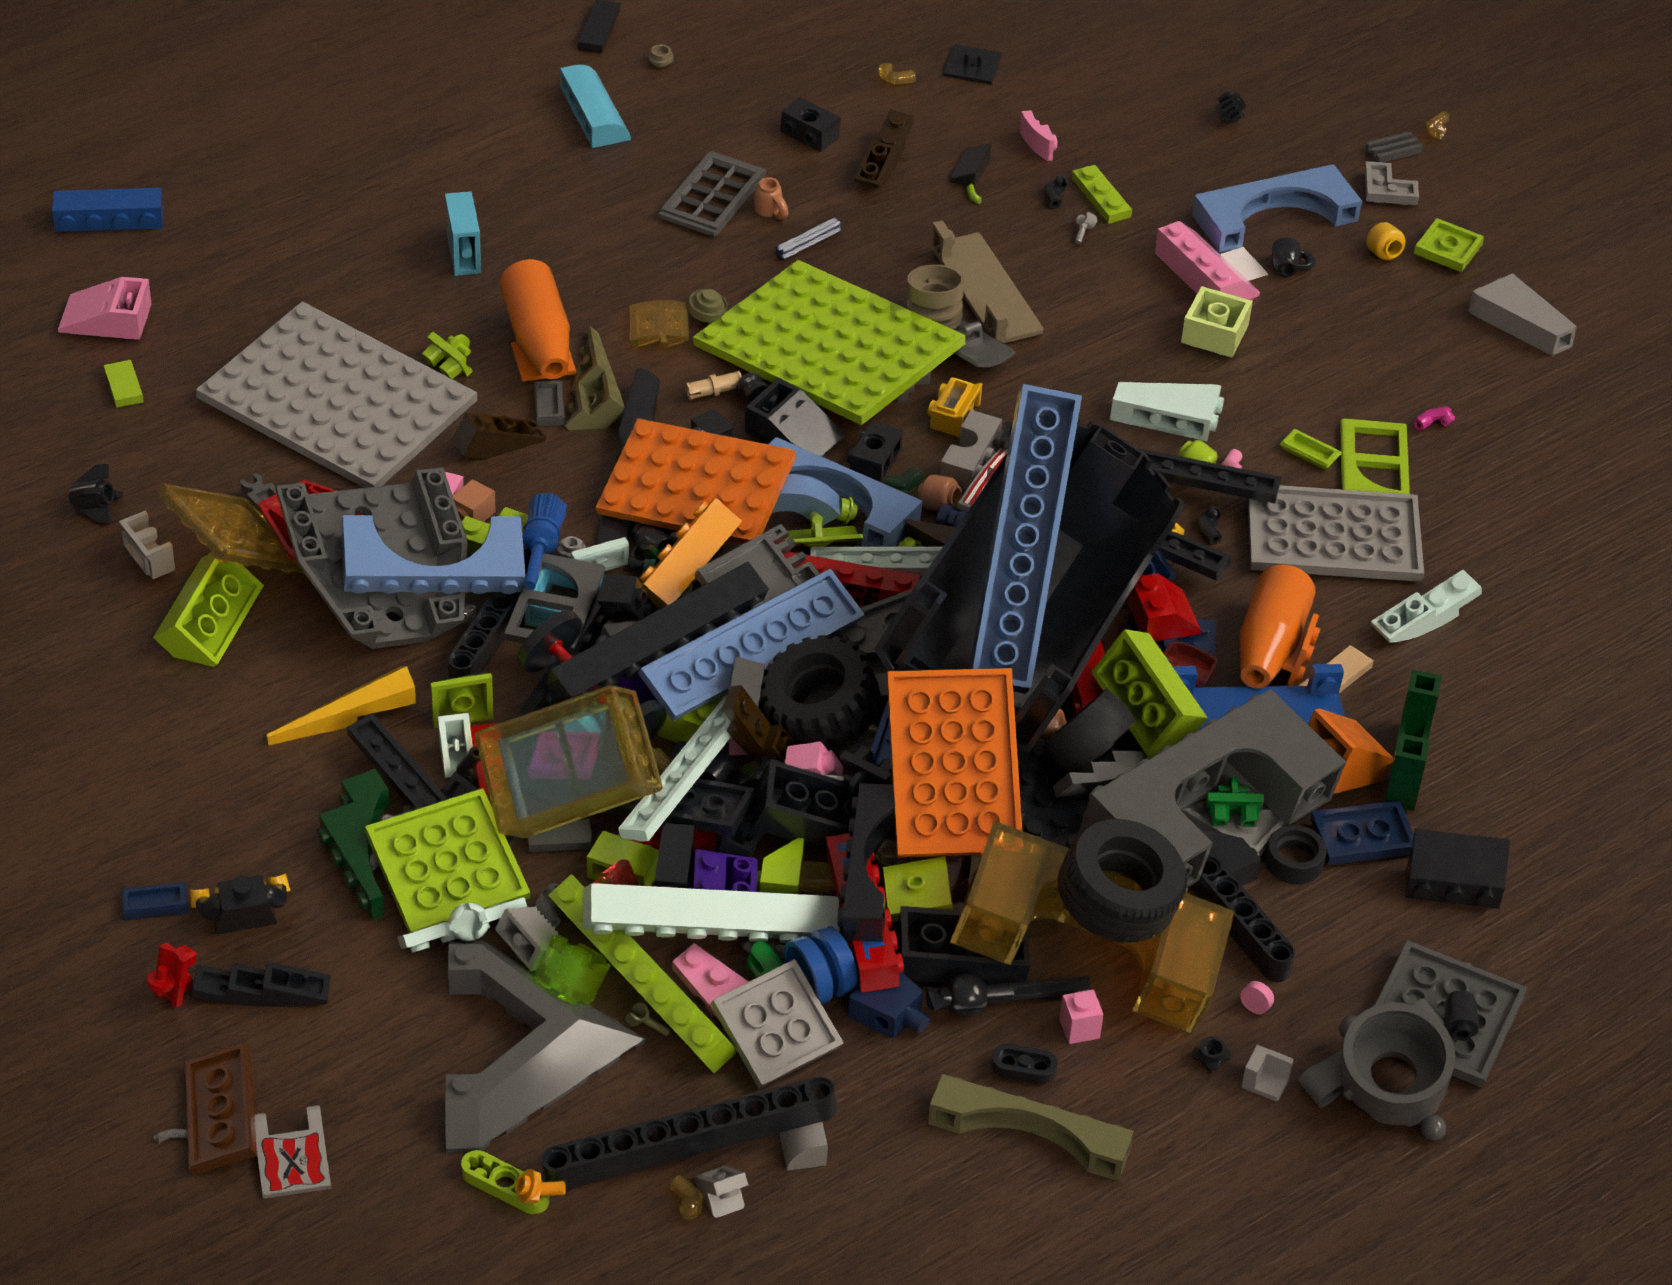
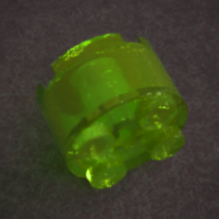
(571, 970)

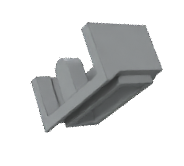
(141, 544)

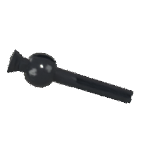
(968, 994)

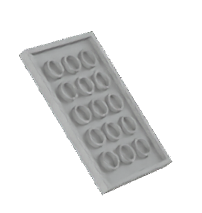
(1338, 533)

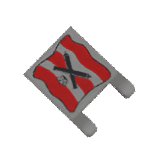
(292, 1160)

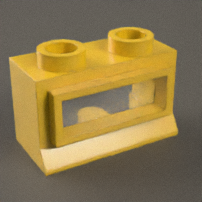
(953, 405)

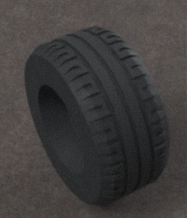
(1111, 909)

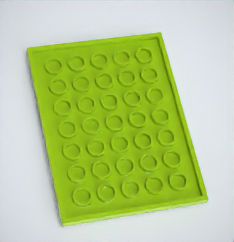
(830, 341)

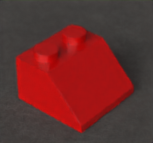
(1161, 609)

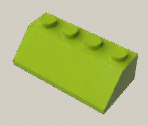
(208, 611)

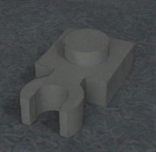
(257, 491)

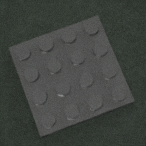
(1434, 976)

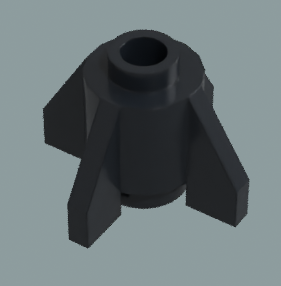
(92, 494)

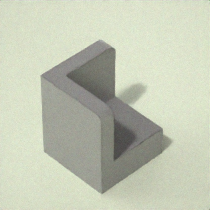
(1267, 1073)

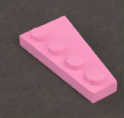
(705, 975)

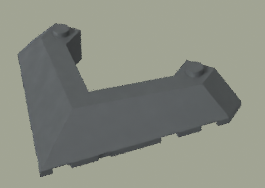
(546, 1065)

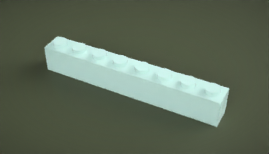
(705, 912)

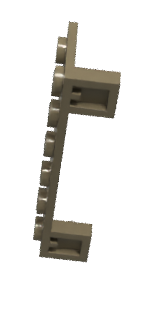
(986, 285)

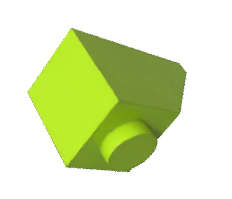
(782, 869)

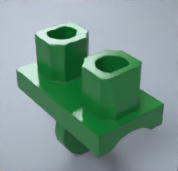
(1233, 799)

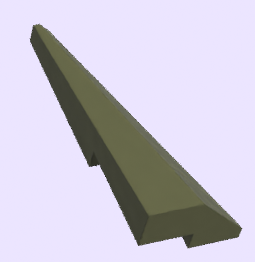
(595, 389)

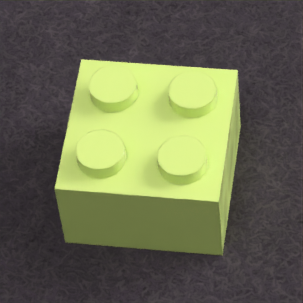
(1216, 321)

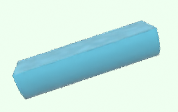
(592, 106)

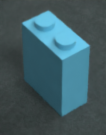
(463, 233)

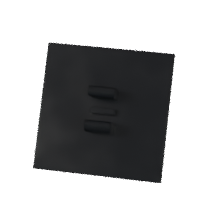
(972, 64)

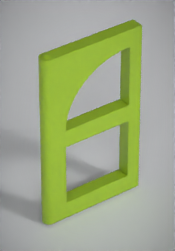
(1351, 476)

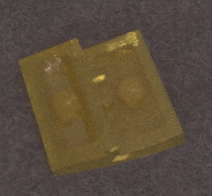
(659, 321)

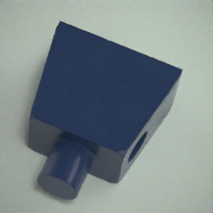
(890, 1008)

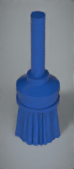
(542, 531)

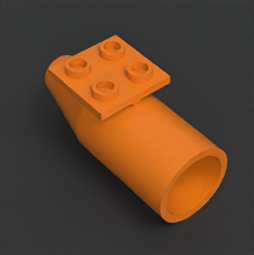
(537, 321)
(1274, 627)

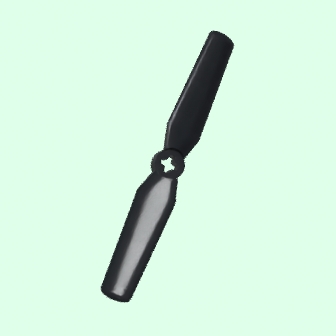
(640, 405)

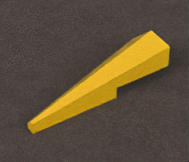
(381, 694)

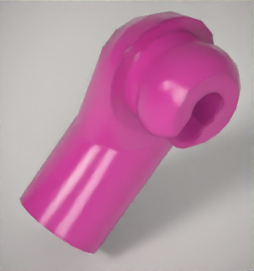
(1429, 416)

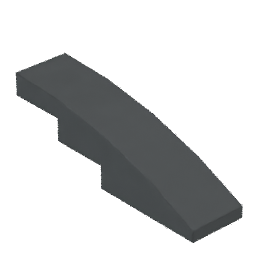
(1098, 773)

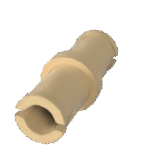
(712, 385)

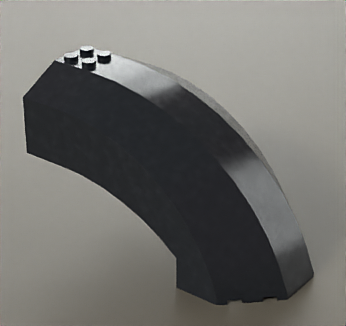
(1107, 535)

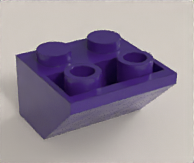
(722, 872)

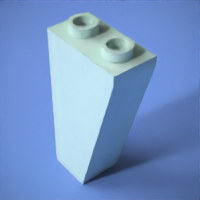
(1169, 407)

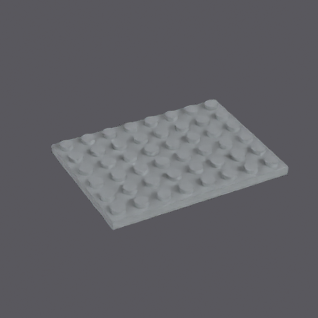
(337, 396)

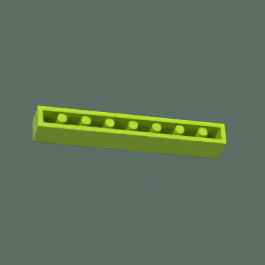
(649, 982)

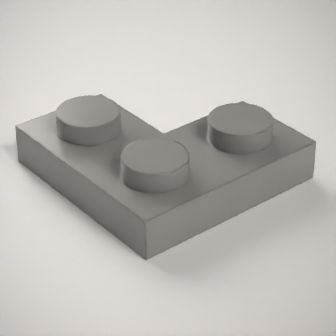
(1382, 188)

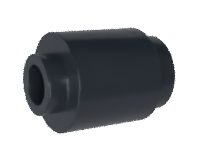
(1461, 1015)

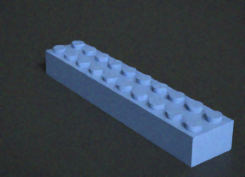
(1025, 533)

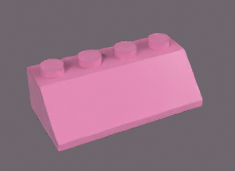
(1199, 262)

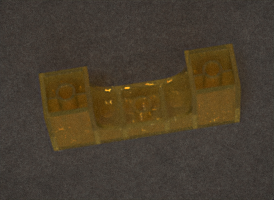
(1019, 883)

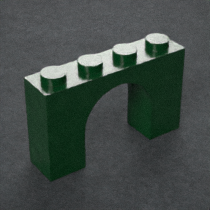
(1413, 739)

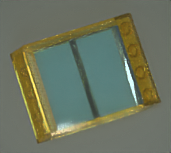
(568, 761)

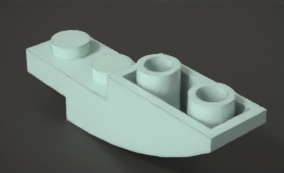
(1427, 612)

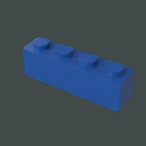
(108, 209)

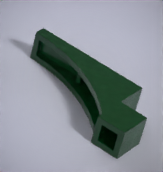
(343, 831)

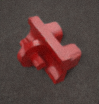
(171, 973)

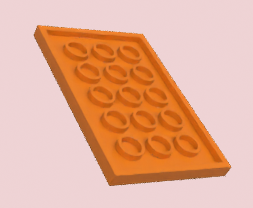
(674, 469)
(952, 759)

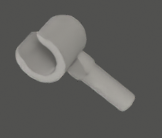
(1086, 222)

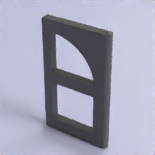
(585, 577)

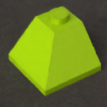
(463, 695)

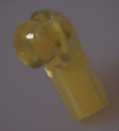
(902, 77)
(691, 1197)

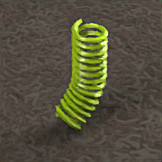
(971, 192)

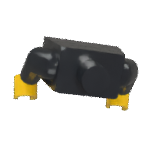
(242, 902)

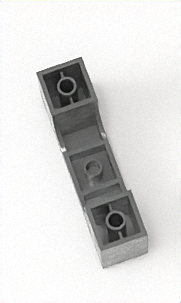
(1256, 743)

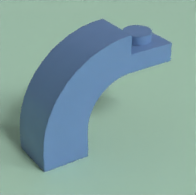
(808, 495)

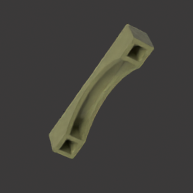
(969, 1106)

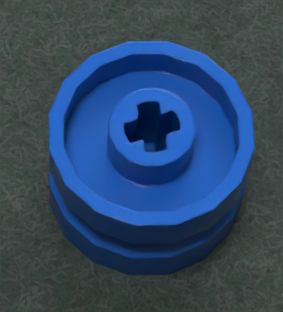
(825, 962)

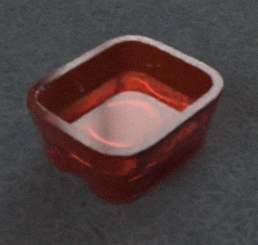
(1184, 654)

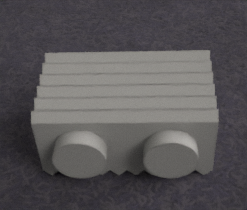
(526, 934)

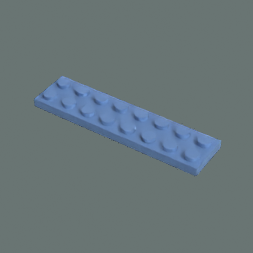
(704, 666)

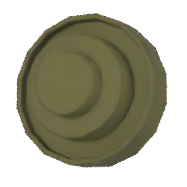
(707, 305)

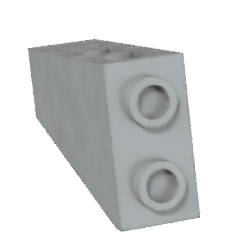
(1523, 314)

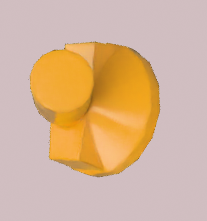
(531, 1188)

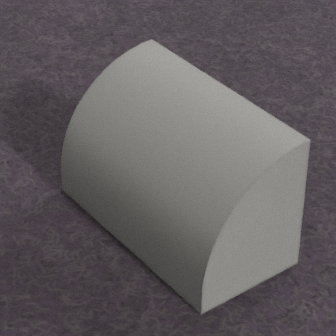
(804, 1147)

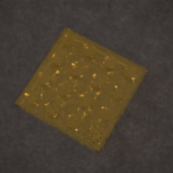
(228, 527)

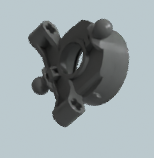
(1383, 1031)

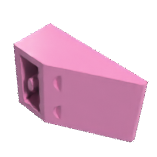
(109, 309)

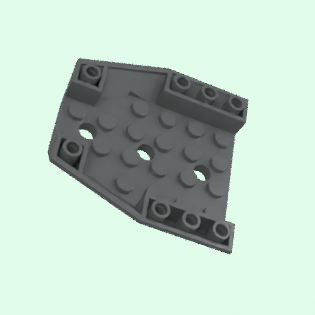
(413, 521)

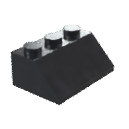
(1457, 868)

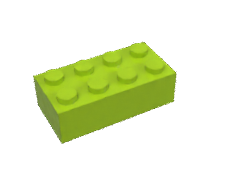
(1150, 690)

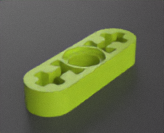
(497, 1169)

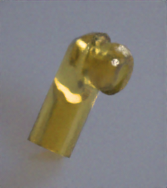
(1435, 125)

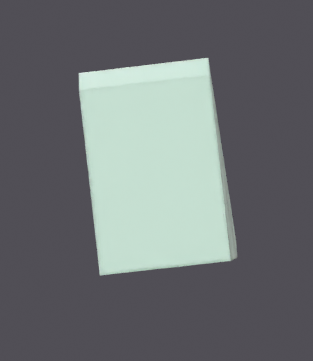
(454, 740)

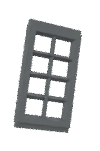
(702, 225)

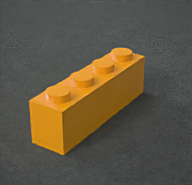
(690, 552)

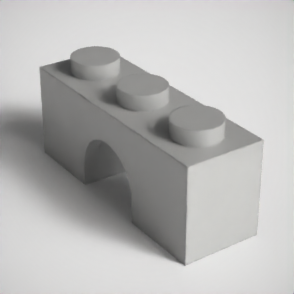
(978, 441)

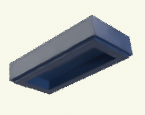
(154, 901)

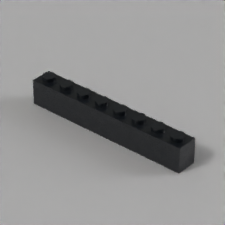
(659, 633)

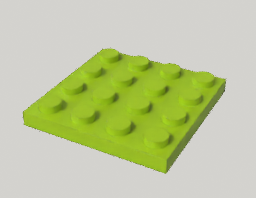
(446, 859)

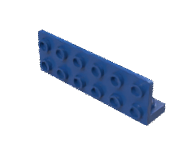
(1320, 693)

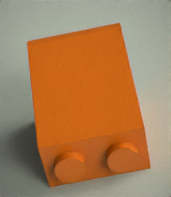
(1364, 757)

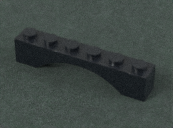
(863, 903)

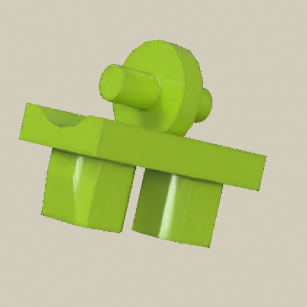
(452, 351)

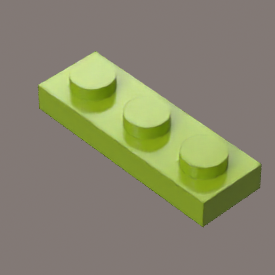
(1101, 194)

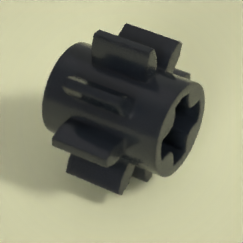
(1230, 106)

